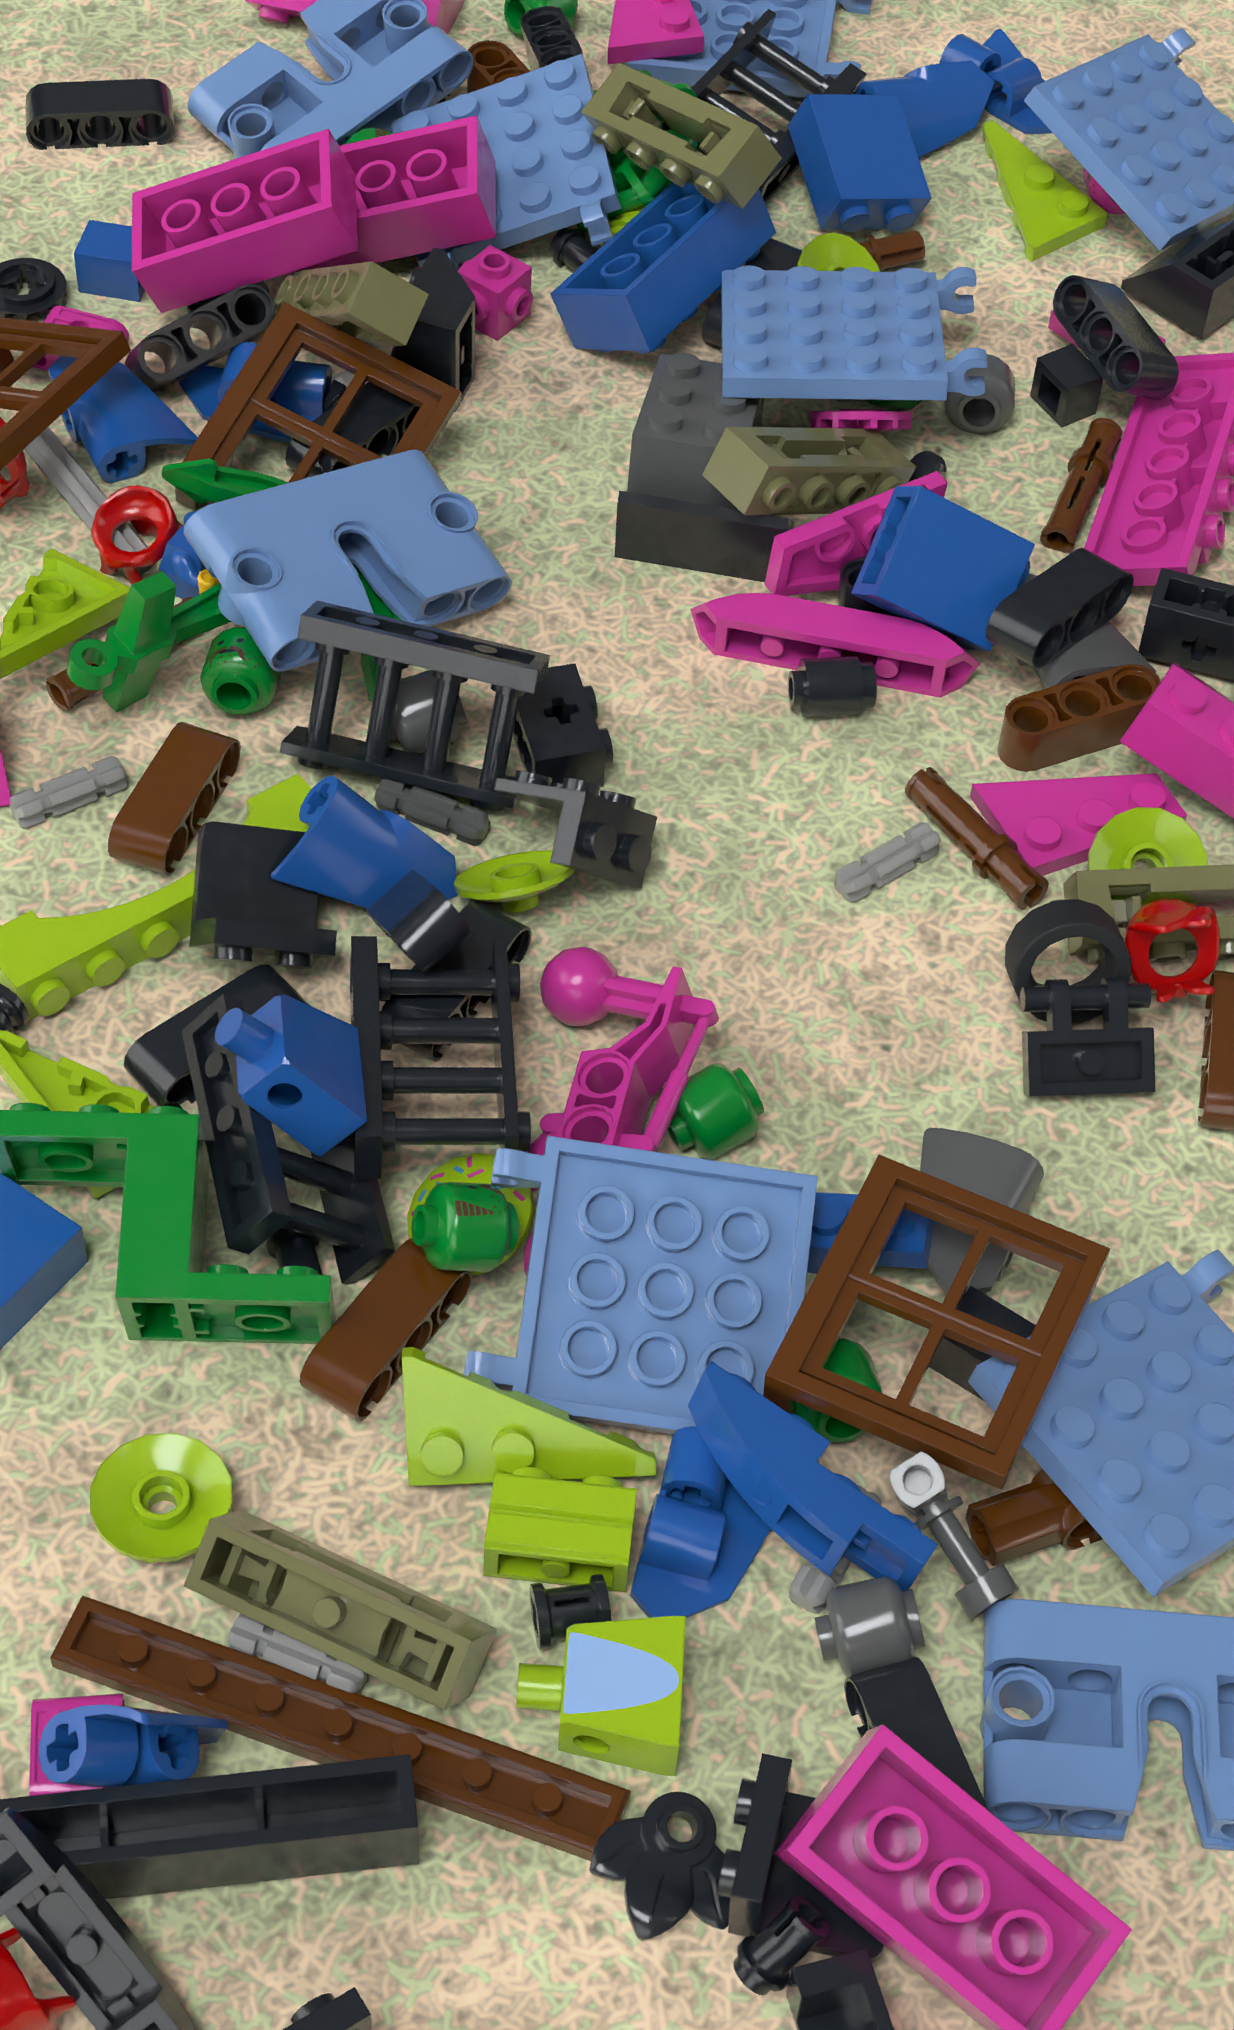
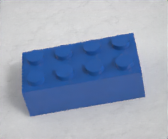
(659, 270)

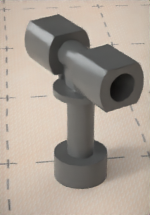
(924, 1497)

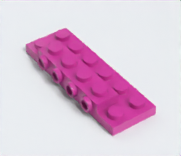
(1171, 476)

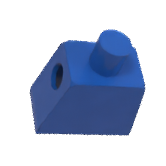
(298, 1070)

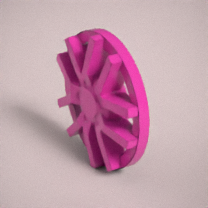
(861, 418)

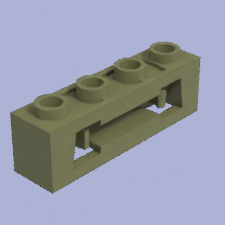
(735, 149)
(357, 300)
(803, 468)
(1147, 885)
(340, 1608)

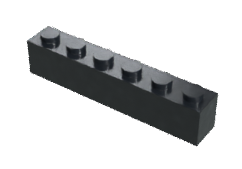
(234, 1826)

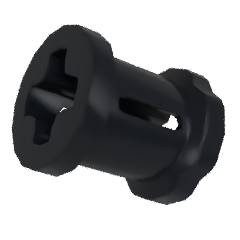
(561, 1607)

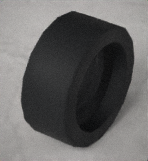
(1054, 923)

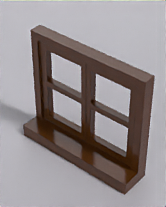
(95, 353)
(269, 362)
(847, 1276)

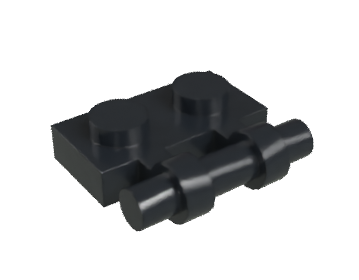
(1087, 1059)

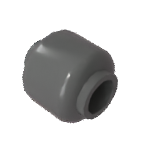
(987, 411)
(414, 712)
(869, 1625)

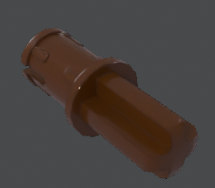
(895, 249)

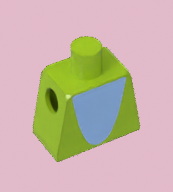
(615, 1691)

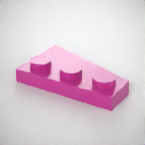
(653, 30)
(812, 554)
(1060, 817)

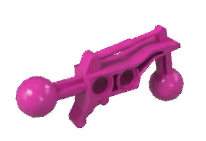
(618, 1082)

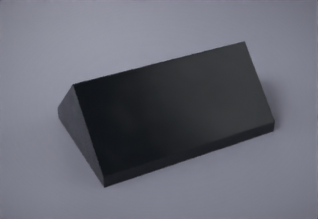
(695, 536)

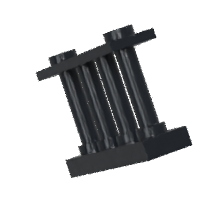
(731, 69)
(394, 648)
(381, 1080)
(252, 1169)

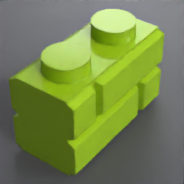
(559, 1529)

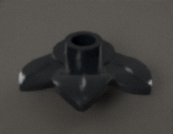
(663, 1874)

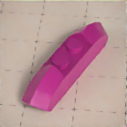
(786, 629)

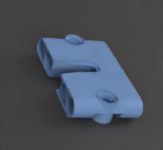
(381, 67)
(299, 542)
(1090, 1690)

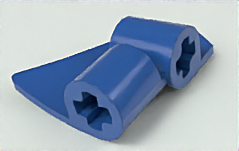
(1012, 76)
(937, 101)
(299, 391)
(119, 420)
(360, 850)
(695, 1535)
(123, 1745)

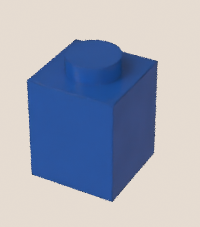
(105, 262)

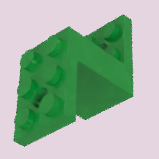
(163, 1224)

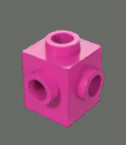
(500, 291)

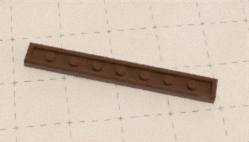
(334, 1726)

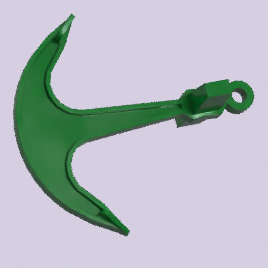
(148, 621)

